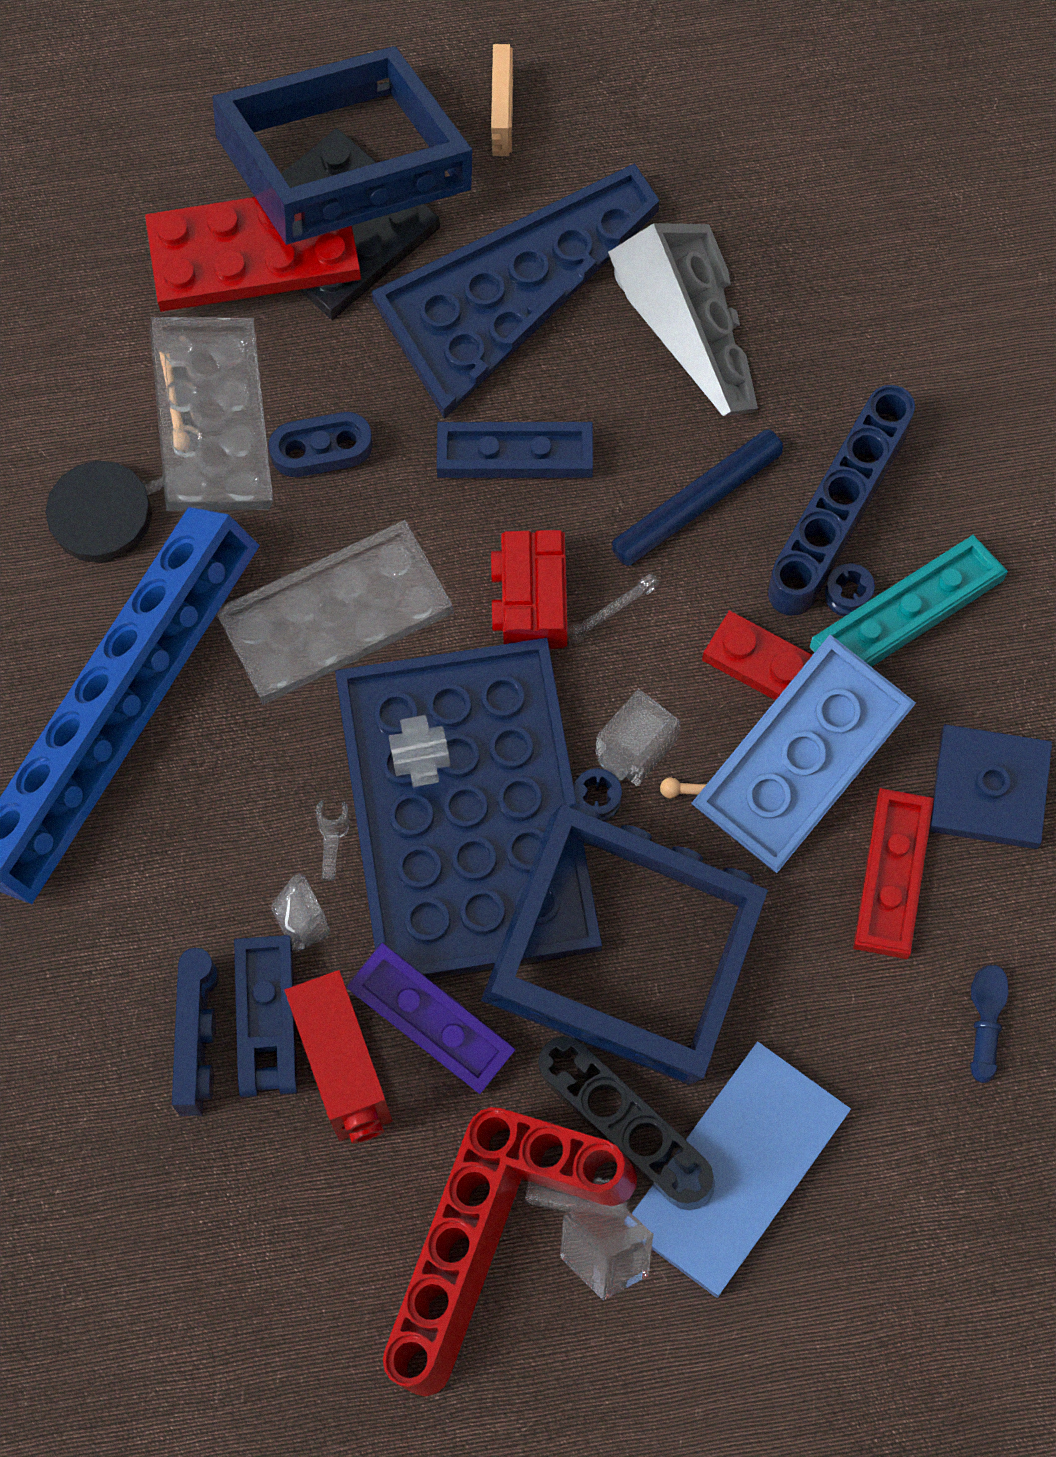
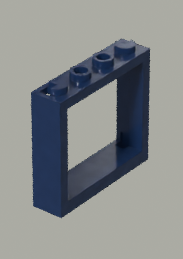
(354, 194)
(591, 1025)

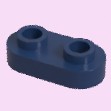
(320, 441)

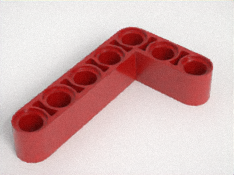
(483, 1228)

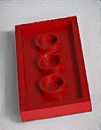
(237, 254)

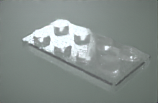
(210, 414)
(334, 611)

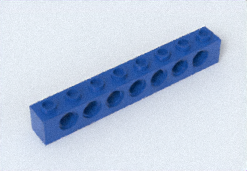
(116, 696)

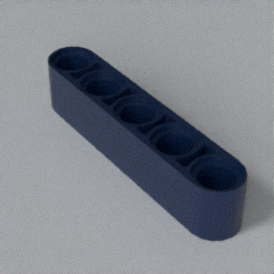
(837, 521)

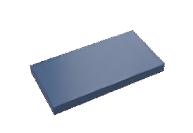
(803, 753)
(760, 1146)

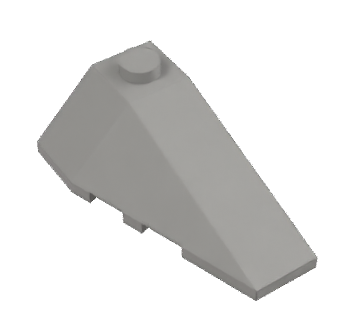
(678, 287)

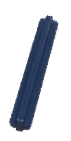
(697, 497)

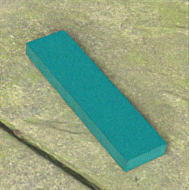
(917, 602)

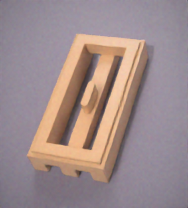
(502, 100)

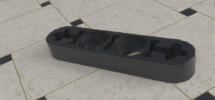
(626, 1121)

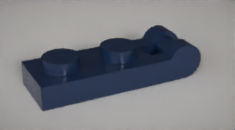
(265, 1014)
(193, 1029)

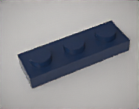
(514, 449)

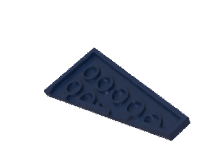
(488, 297)

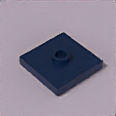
(990, 786)

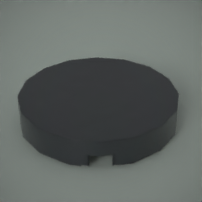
(98, 511)

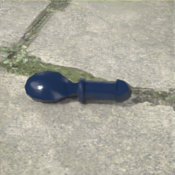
(989, 996)

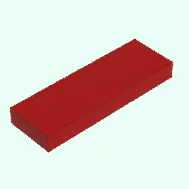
(893, 873)

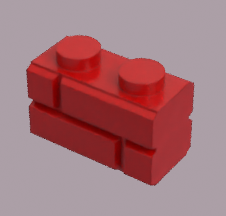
(532, 587)

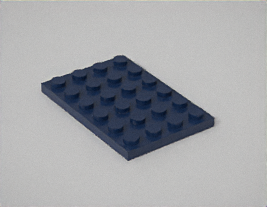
(456, 852)

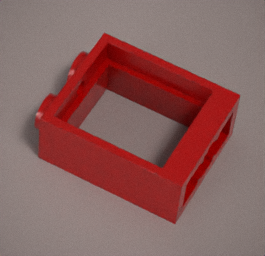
(339, 1058)

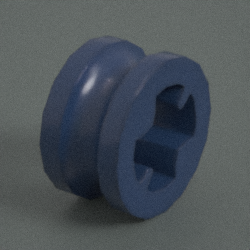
(842, 574)
(604, 778)

